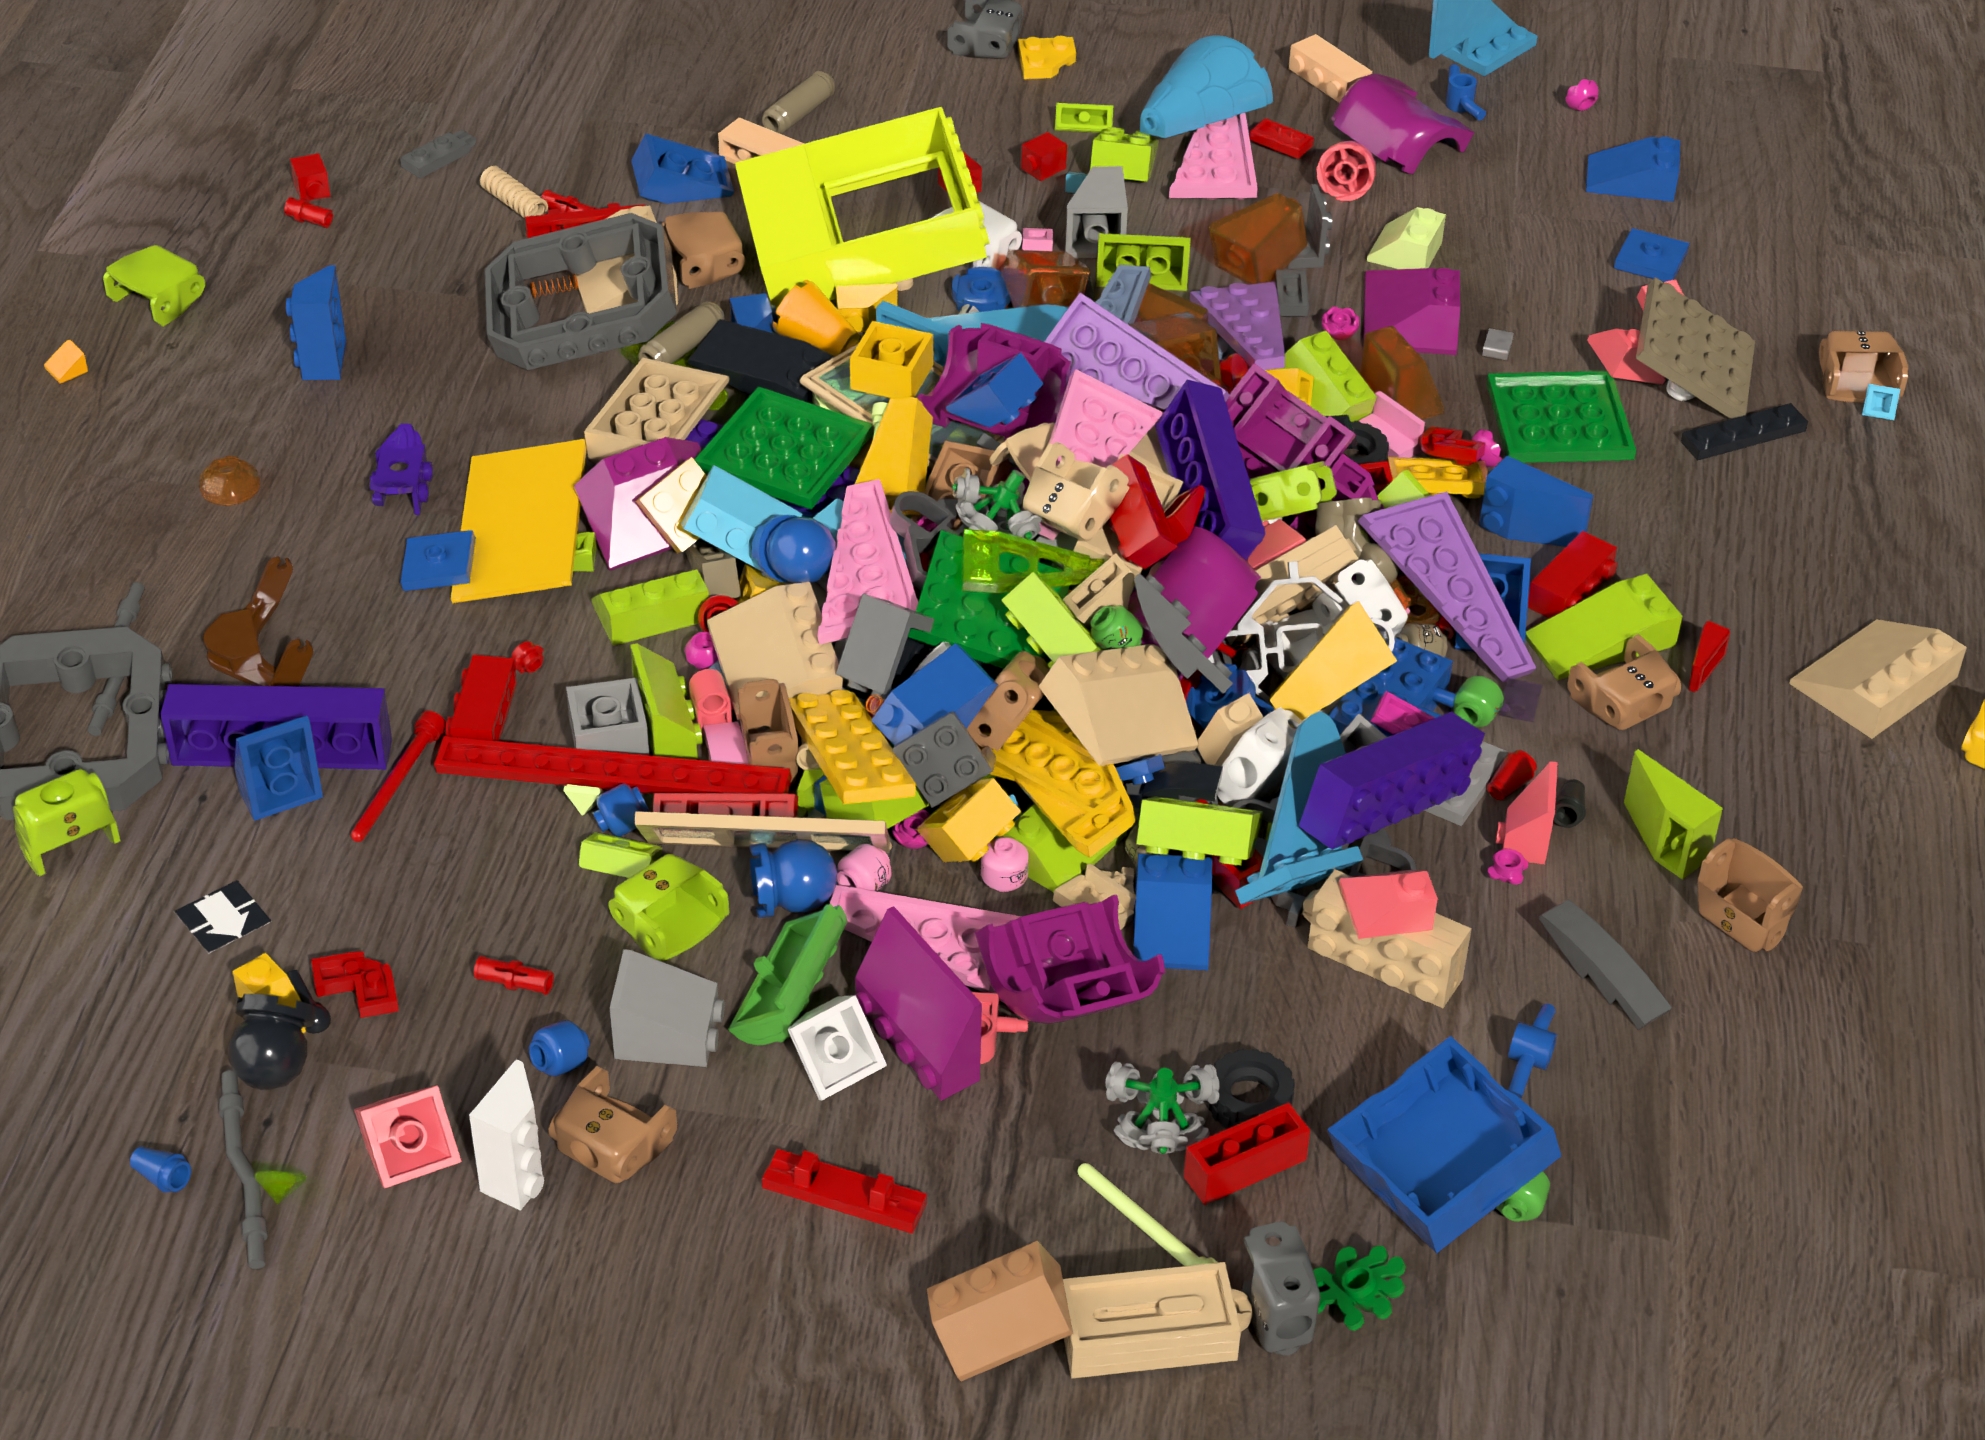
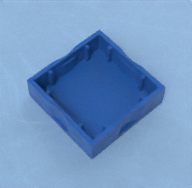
(1444, 1144)

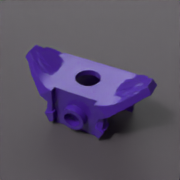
(406, 447)

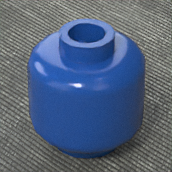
(618, 809)
(559, 1048)

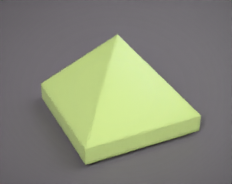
(583, 796)

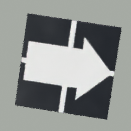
(222, 916)

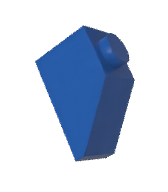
(753, 312)

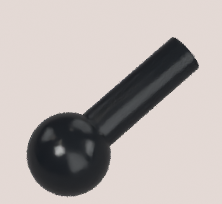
(322, 1016)

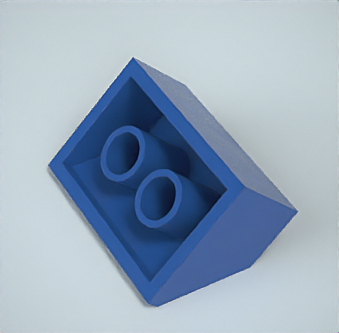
(318, 325)

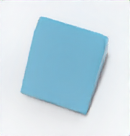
(1073, 181)

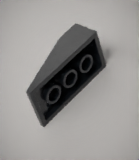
(758, 359)

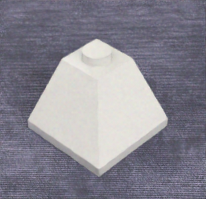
(836, 1045)

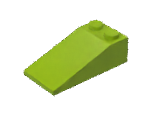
(1602, 624)

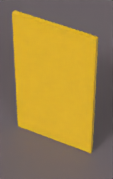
(522, 519)

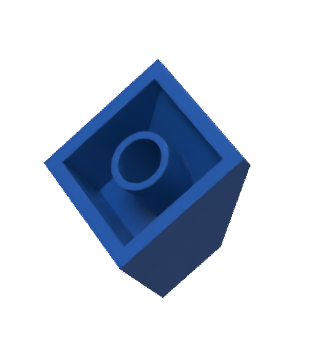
(998, 393)

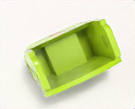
(158, 277)
(1293, 490)
(61, 813)
(669, 906)

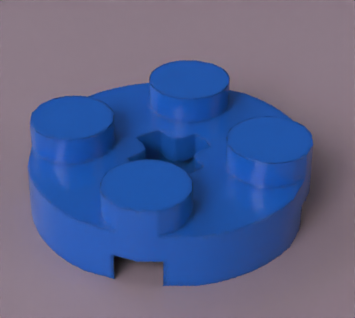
(967, 289)
(1205, 699)

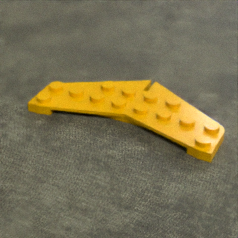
(1065, 781)

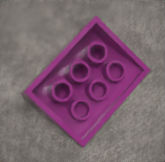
(921, 1007)

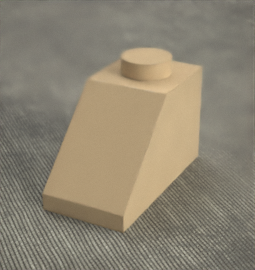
(1106, 586)
(1227, 729)

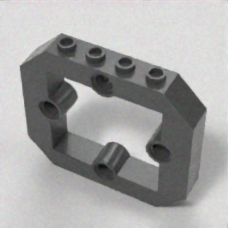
(578, 248)
(76, 663)

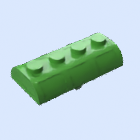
(788, 976)

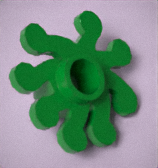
(1361, 1284)

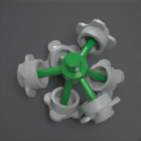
(1008, 503)
(1160, 1097)

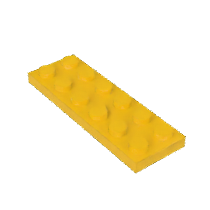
(850, 748)

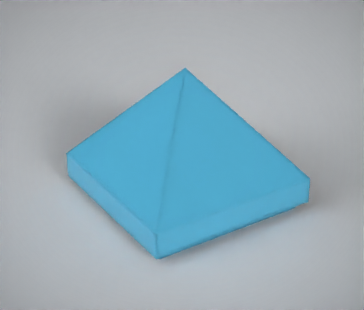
(1881, 402)

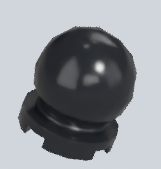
(269, 1044)

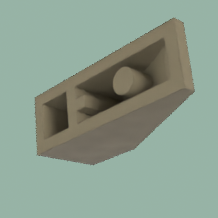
(715, 567)

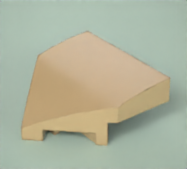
(1098, 886)

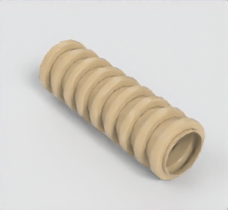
(512, 192)

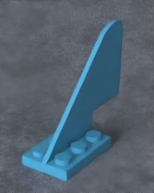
(1476, 34)
(1029, 321)
(1293, 855)

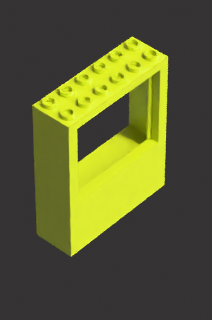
(797, 225)

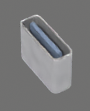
(1497, 344)

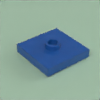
(1651, 255)
(438, 560)

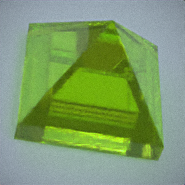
(279, 1183)

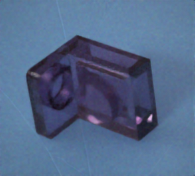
(1520, 700)

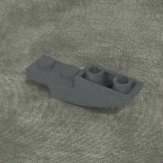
(1167, 624)

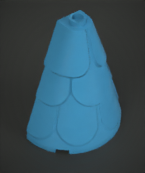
(1206, 85)

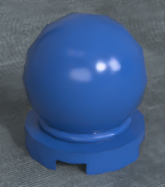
(793, 549)
(794, 876)

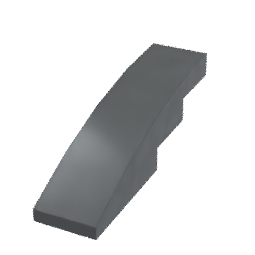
(1606, 962)

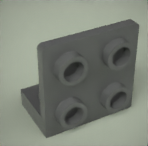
(1316, 233)
(944, 758)

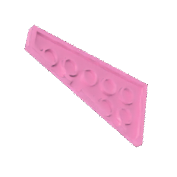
(1217, 163)
(1098, 424)
(864, 562)
(943, 926)

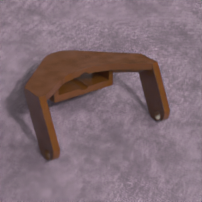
(234, 636)

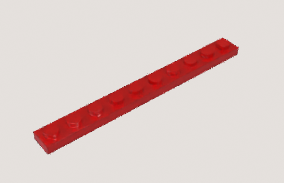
(604, 768)

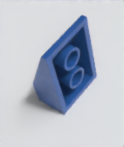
(1636, 169)
(679, 172)
(1533, 505)
(1511, 580)
(943, 685)
(277, 768)
(1173, 910)

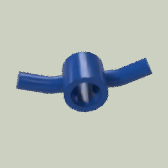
(1462, 93)
(1532, 1048)

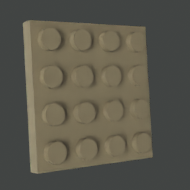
(1695, 349)

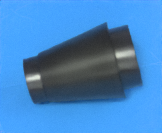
(1570, 804)

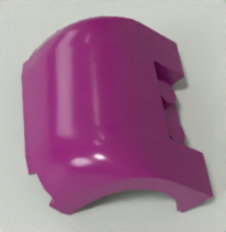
(1393, 122)
(980, 349)
(1208, 582)
(1066, 963)

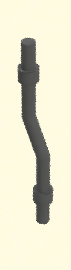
(106, 702)
(254, 1226)

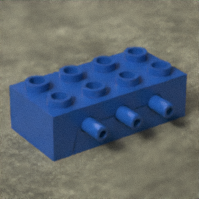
(1416, 678)

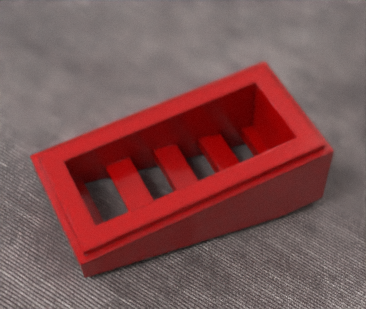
(1184, 512)
(1709, 653)

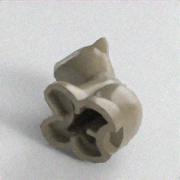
(1346, 516)

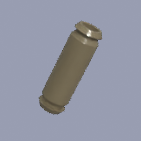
(799, 102)
(683, 334)

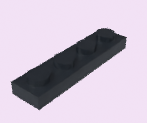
(1744, 431)

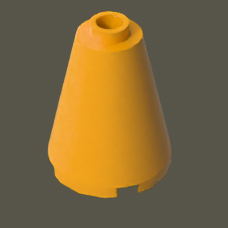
(813, 318)

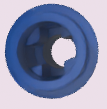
(162, 1168)

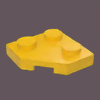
(1045, 56)

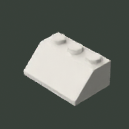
(508, 1140)

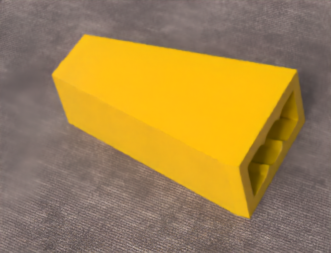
(900, 450)
(1335, 665)

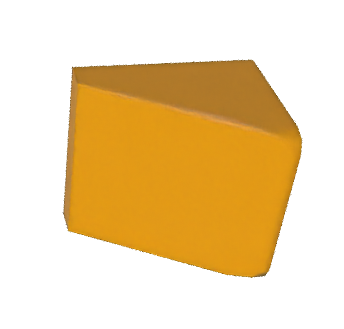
(67, 362)

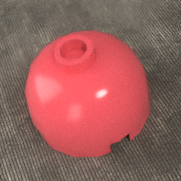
(1346, 170)

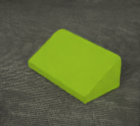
(1083, 117)
(617, 855)

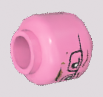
(1005, 866)
(864, 868)

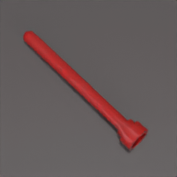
(427, 729)

